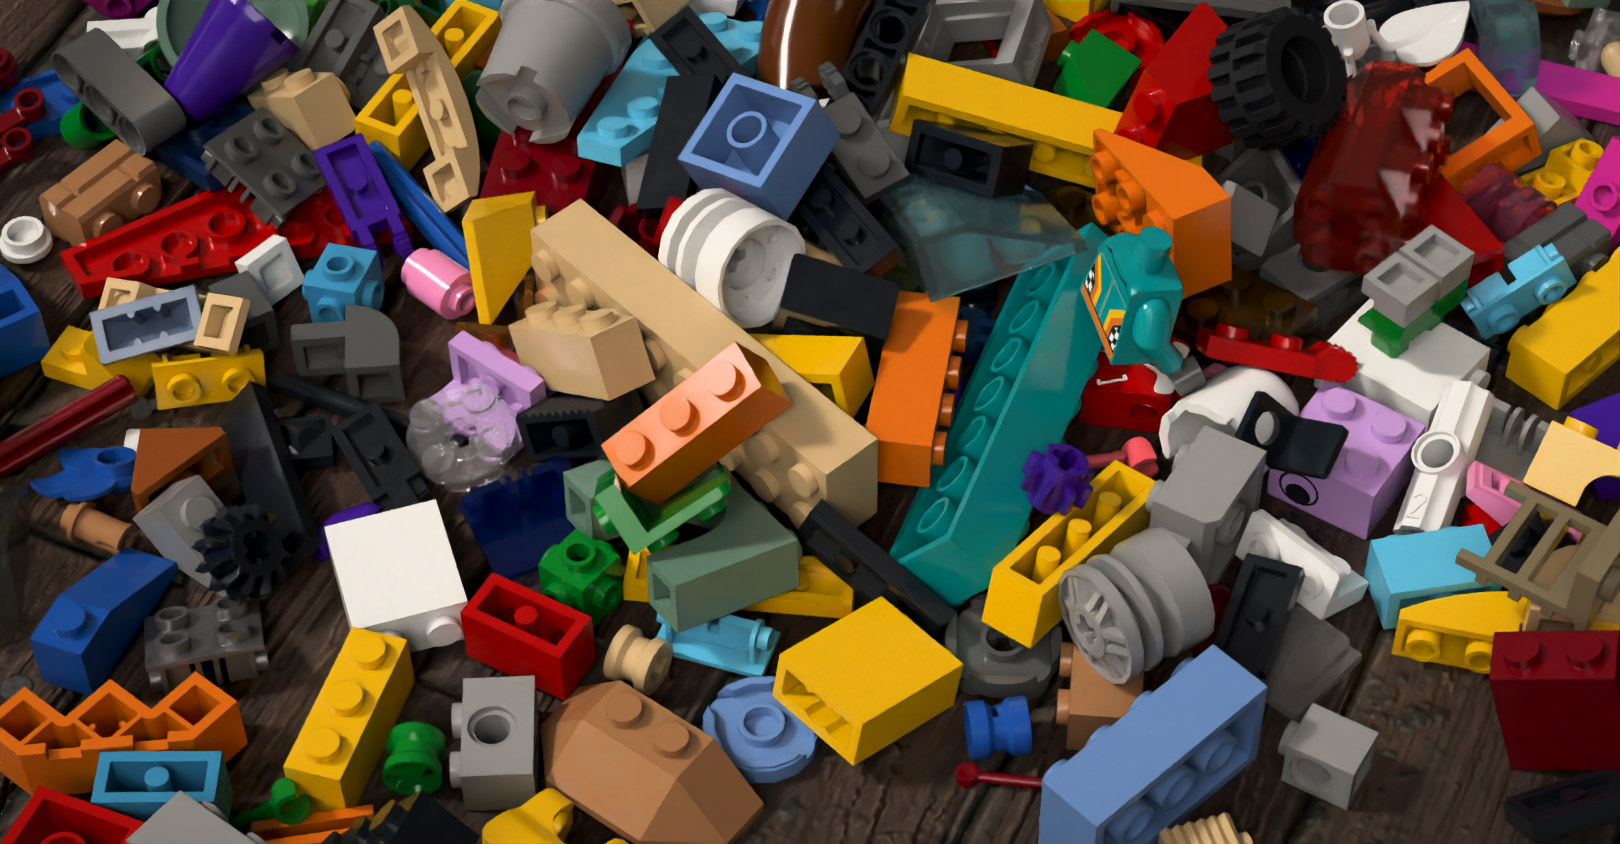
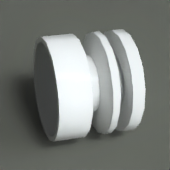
(731, 254)

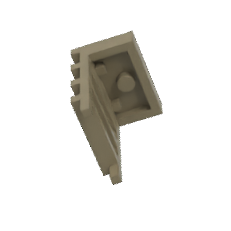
(1585, 582)

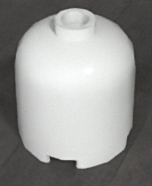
(1223, 405)

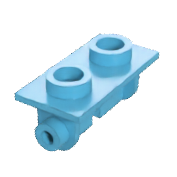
(1540, 279)
(725, 643)

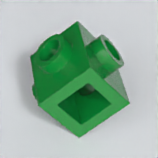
(582, 575)

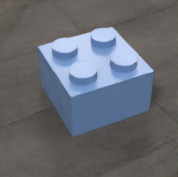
(760, 144)

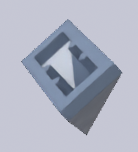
(146, 325)

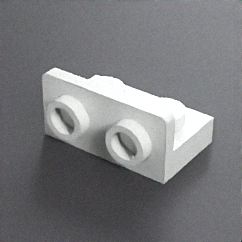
(1329, 580)

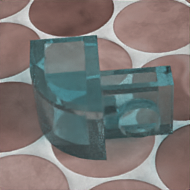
(1508, 42)

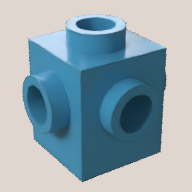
(343, 278)

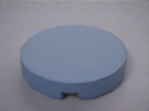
(759, 732)

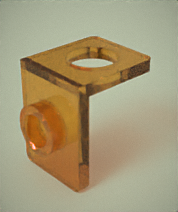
(497, 334)

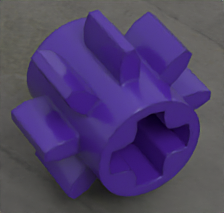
(1057, 479)

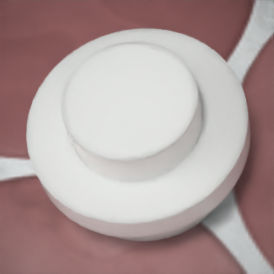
(25, 240)

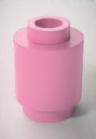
(439, 283)

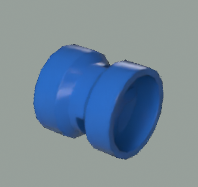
(997, 728)

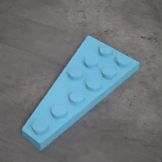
(629, 110)

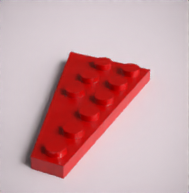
(203, 240)

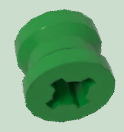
(414, 758)

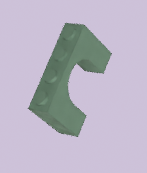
(723, 571)

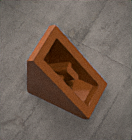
(175, 455)

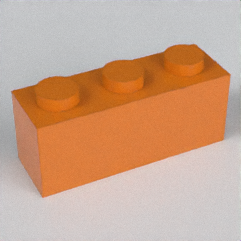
(696, 424)

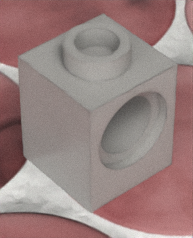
(1327, 755)

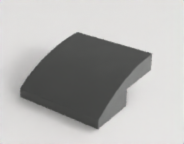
(347, 46)

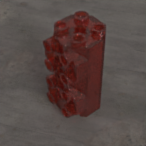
(1374, 169)

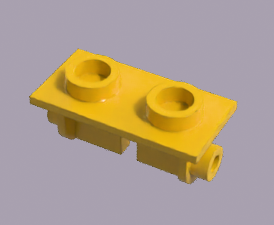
(201, 381)

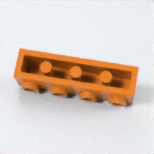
(913, 387)

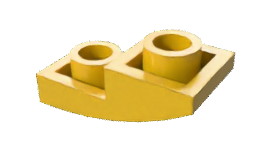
(1566, 170)

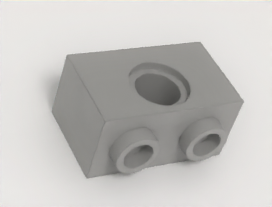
(504, 714)

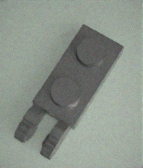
(862, 150)

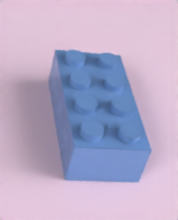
(1158, 757)

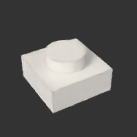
(272, 268)

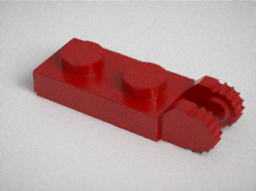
(1279, 354)

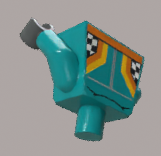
(1135, 304)

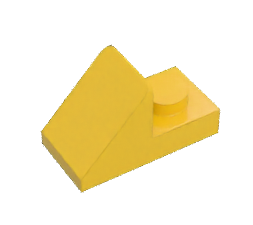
(77, 362)

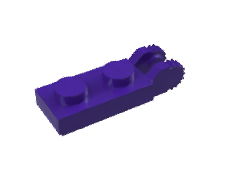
(362, 194)

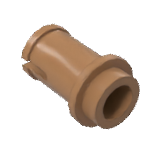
(87, 524)

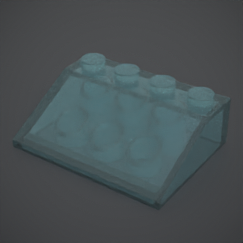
(969, 240)

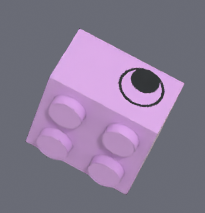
(1369, 467)

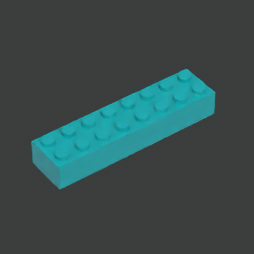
(1013, 404)

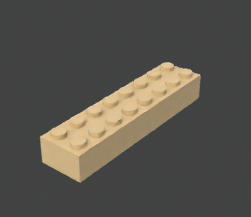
(792, 460)

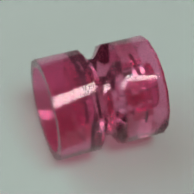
(1504, 201)

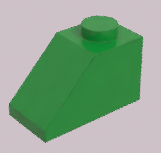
(1095, 70)

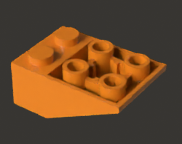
(1154, 189)

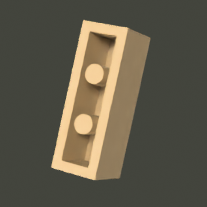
(582, 350)

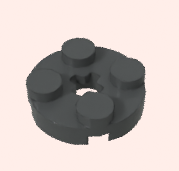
(1000, 672)

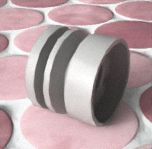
(1136, 605)

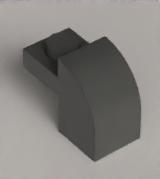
(361, 347)

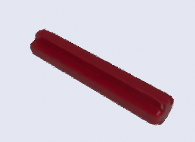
(65, 423)

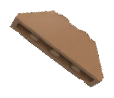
(644, 769)

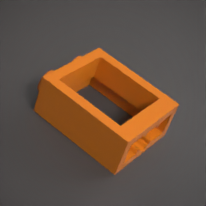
(1510, 143)

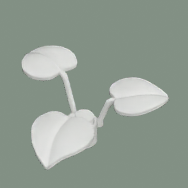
(1417, 35)

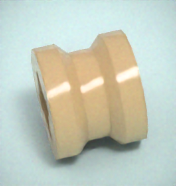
(638, 659)

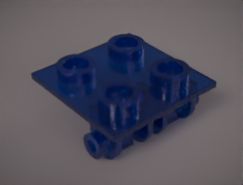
(519, 518)

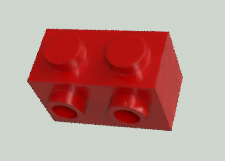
(528, 635)

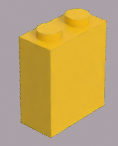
(867, 680)

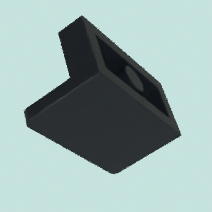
(835, 302)

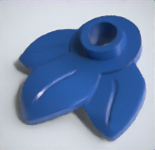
(89, 474)

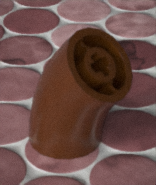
(803, 36)

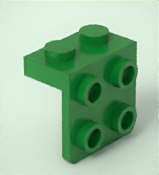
(624, 513)

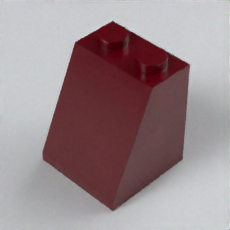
(1558, 698)

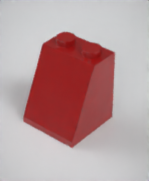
(1173, 97)

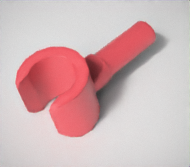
(1135, 453)

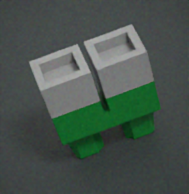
(1415, 289)

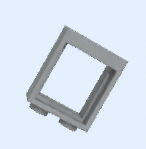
(1020, 23)

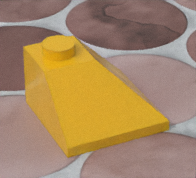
(499, 247)

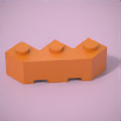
(64, 751)

